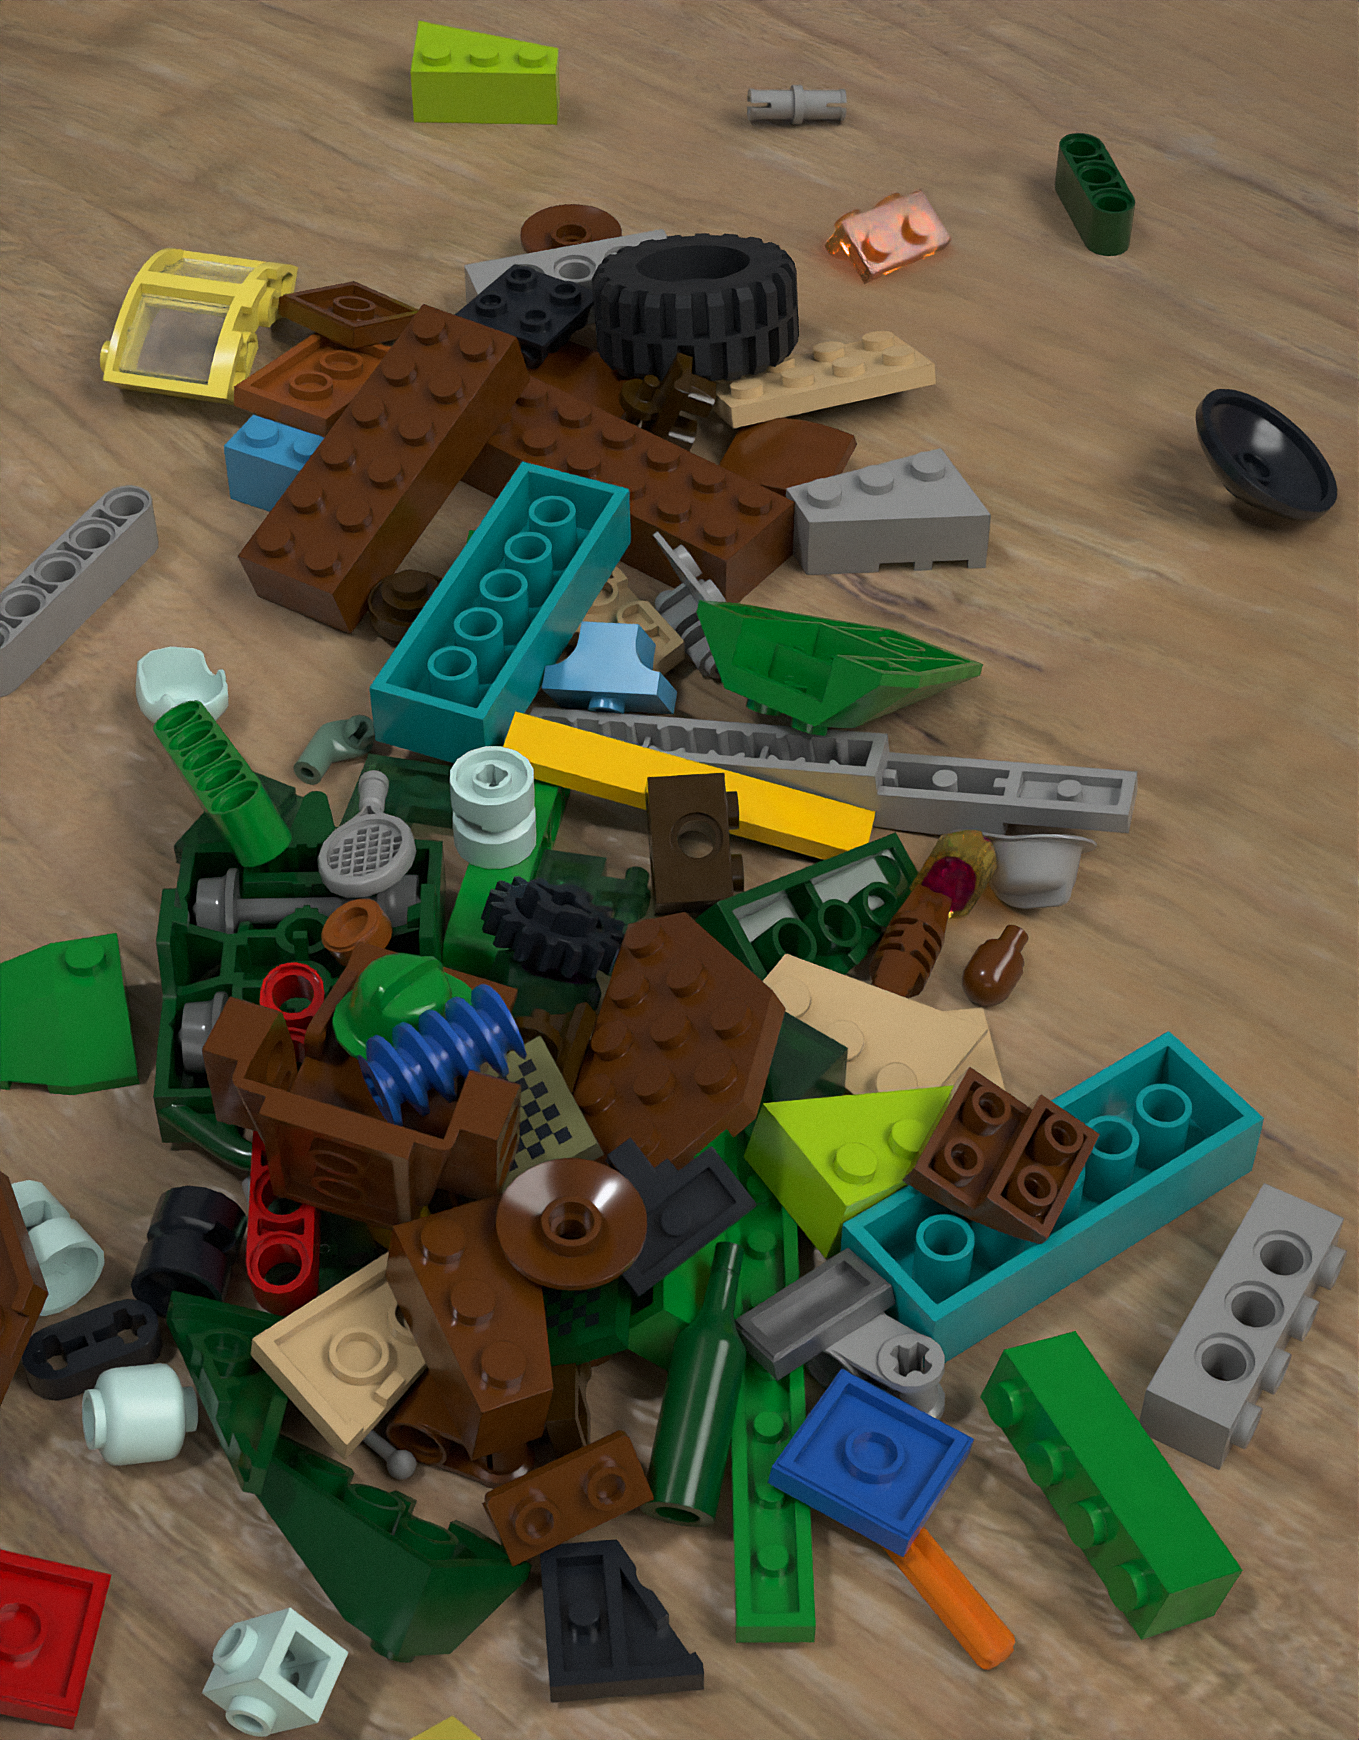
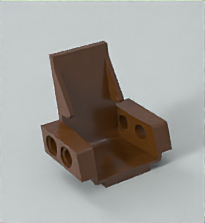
(327, 1133)

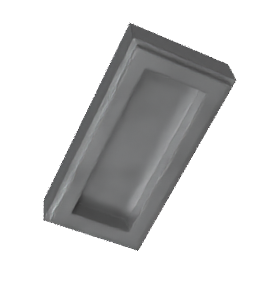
(813, 1313)

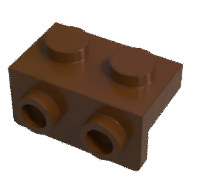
(567, 1497)

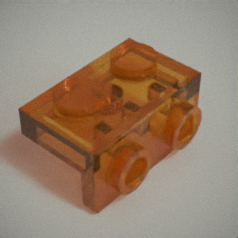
(889, 235)

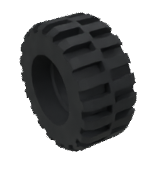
(700, 296)

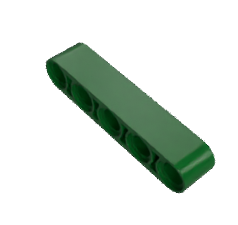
(223, 784)
(465, 944)

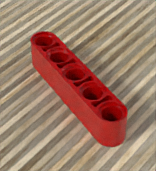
(296, 1235)

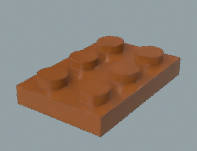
(309, 383)

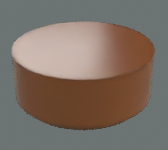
(354, 922)

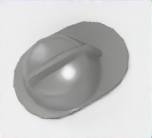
(1036, 868)

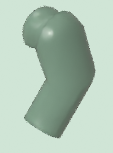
(332, 744)

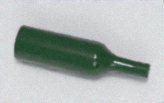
(699, 1404)

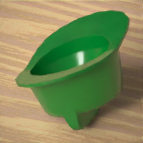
(393, 992)

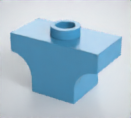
(610, 672)

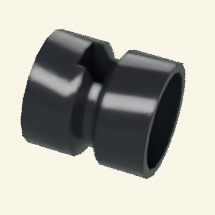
(189, 1247)

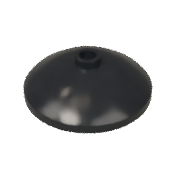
(1264, 456)

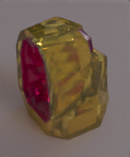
(959, 868)

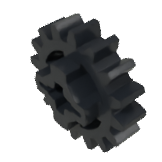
(553, 927)

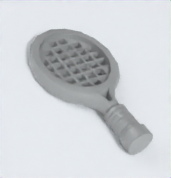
(370, 848)

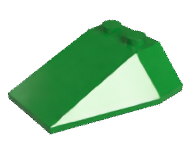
(824, 667)

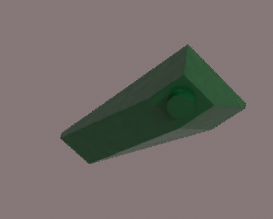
(816, 913)
(380, 1565)

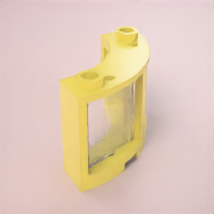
(193, 324)

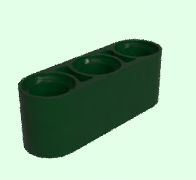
(1094, 194)

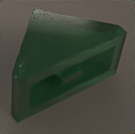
(805, 1064)

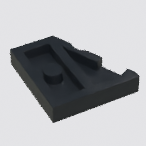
(608, 1629)

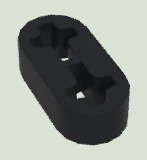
(89, 1347)

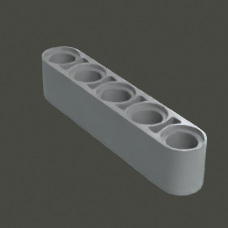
(73, 580)

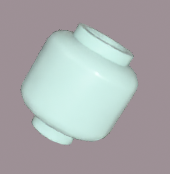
(138, 1414)

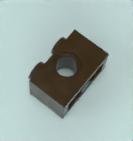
(684, 805)

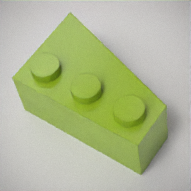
(482, 78)
(840, 1154)

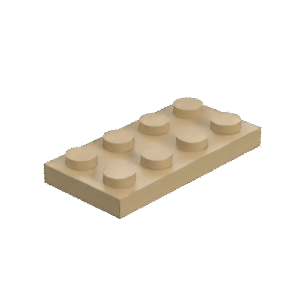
(824, 379)

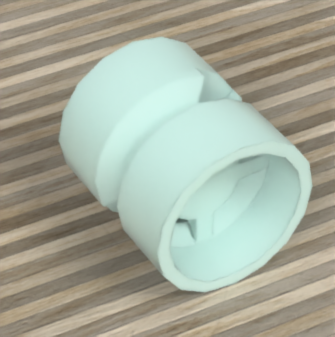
(493, 807)
(63, 1249)

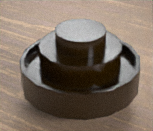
(399, 600)

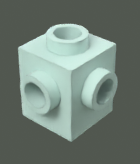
(274, 1673)

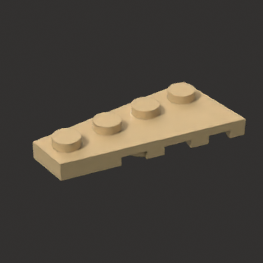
(344, 1356)

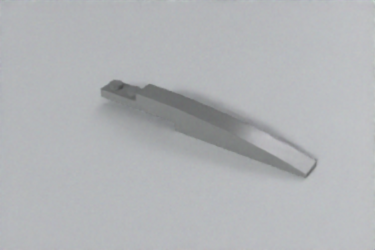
(902, 788)

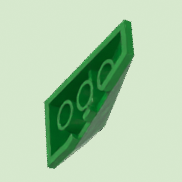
(67, 1018)

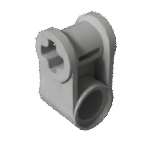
(890, 1359)

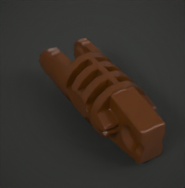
(911, 943)

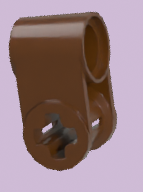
(429, 1433)

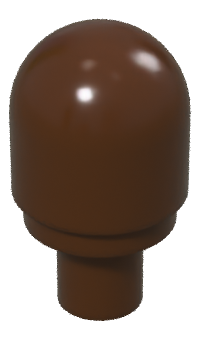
(995, 968)

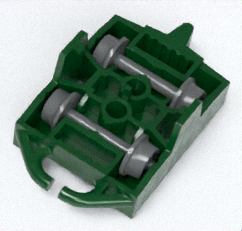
(236, 925)

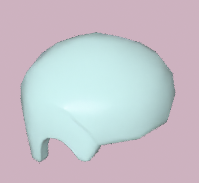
(175, 677)

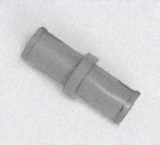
(796, 104)

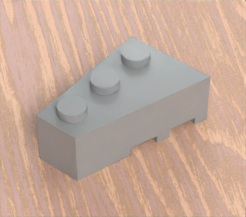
(889, 514)

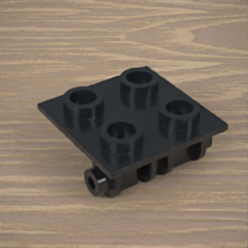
(534, 309)

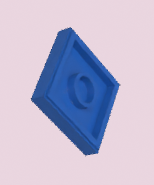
(871, 1462)

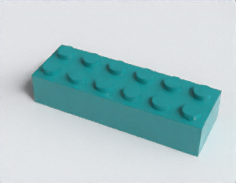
(501, 614)
(1162, 1148)

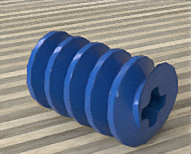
(439, 1052)

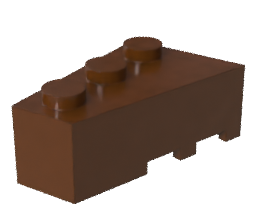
(474, 1325)

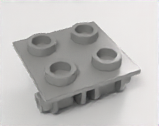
(680, 606)

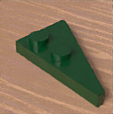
(233, 1387)

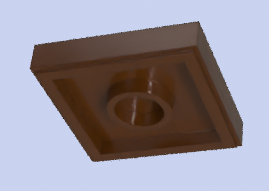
(348, 313)

